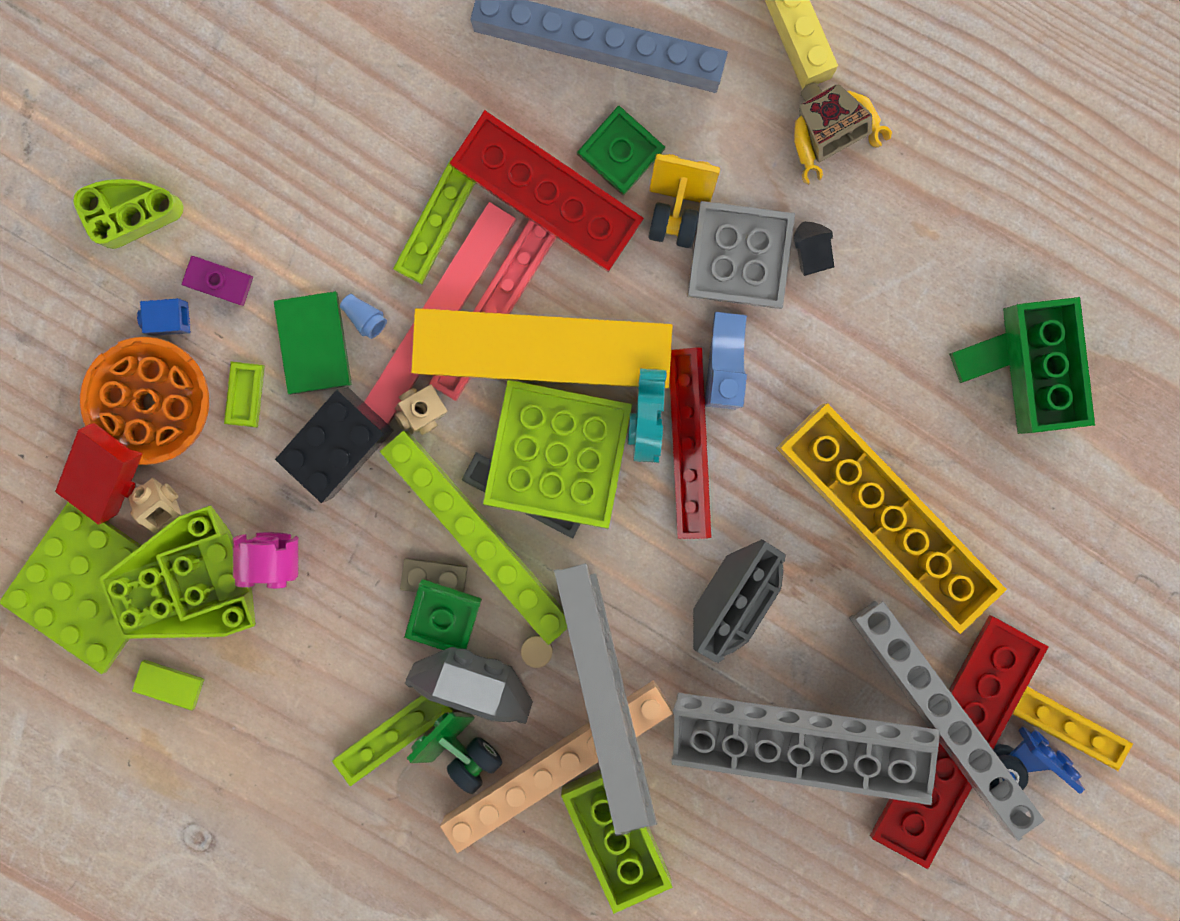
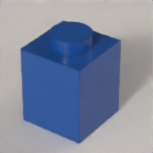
(164, 317)

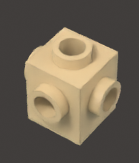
(427, 402)
(154, 505)

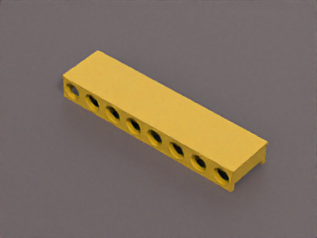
(538, 347)

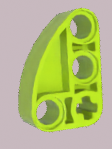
(117, 204)

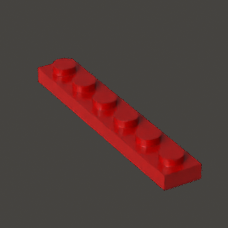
(690, 444)

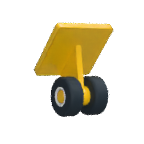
(684, 181)

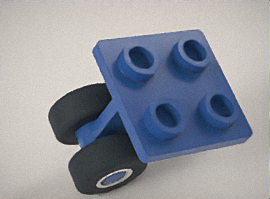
(1035, 755)

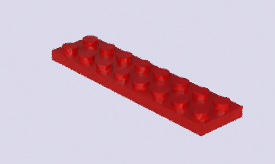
(988, 692)

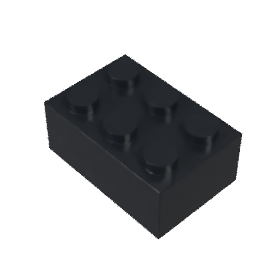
(334, 444)

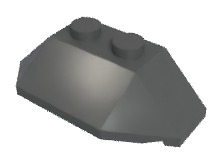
(737, 599)
(471, 685)

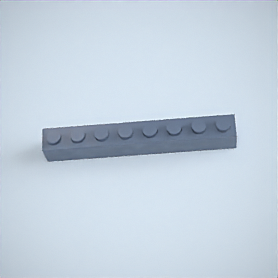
(601, 42)

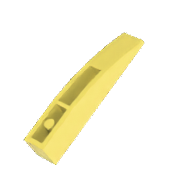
(803, 40)

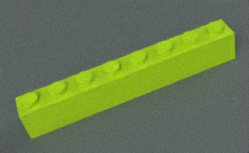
(476, 536)

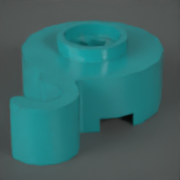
(646, 423)

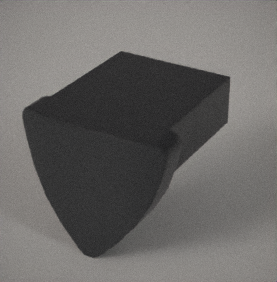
(814, 247)

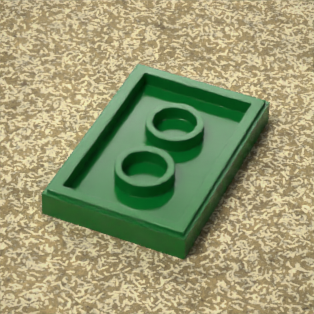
(312, 343)

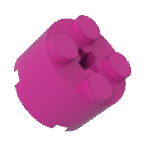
(265, 559)

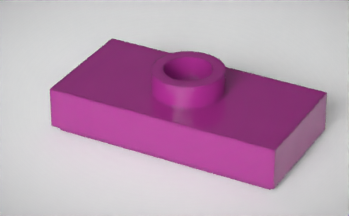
(217, 280)

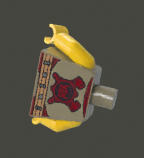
(833, 122)

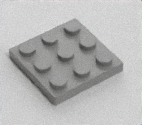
(741, 255)

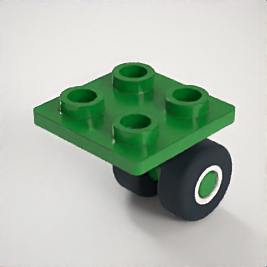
(469, 761)

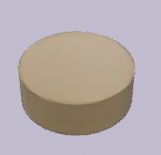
(536, 652)

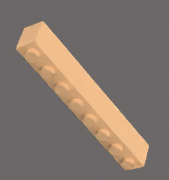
(543, 774)

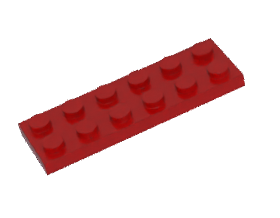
(546, 191)

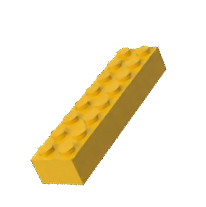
(891, 518)

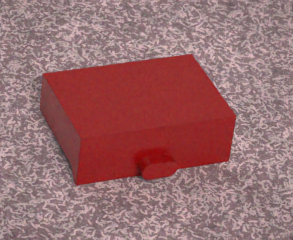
(98, 474)

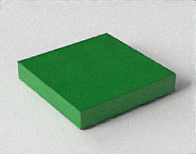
(621, 150)
(442, 616)

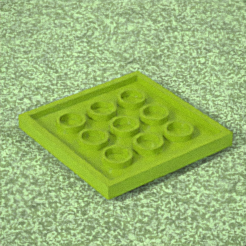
(557, 454)
(62, 589)

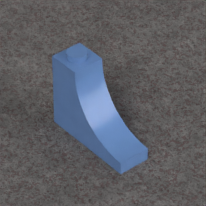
(726, 362)

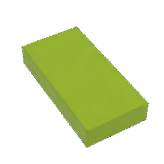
(244, 394)
(168, 685)

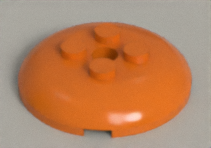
(122, 378)

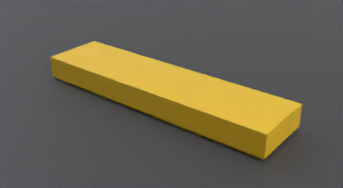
(1072, 728)

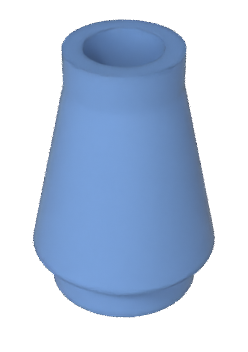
(365, 317)

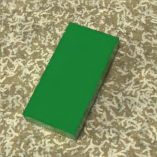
(981, 358)

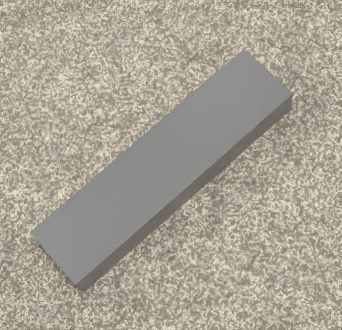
(605, 700)
(943, 712)
(806, 748)

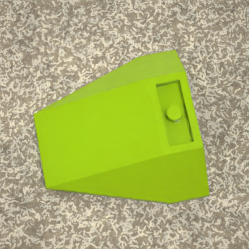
(180, 583)

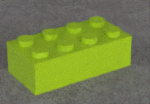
(625, 864)

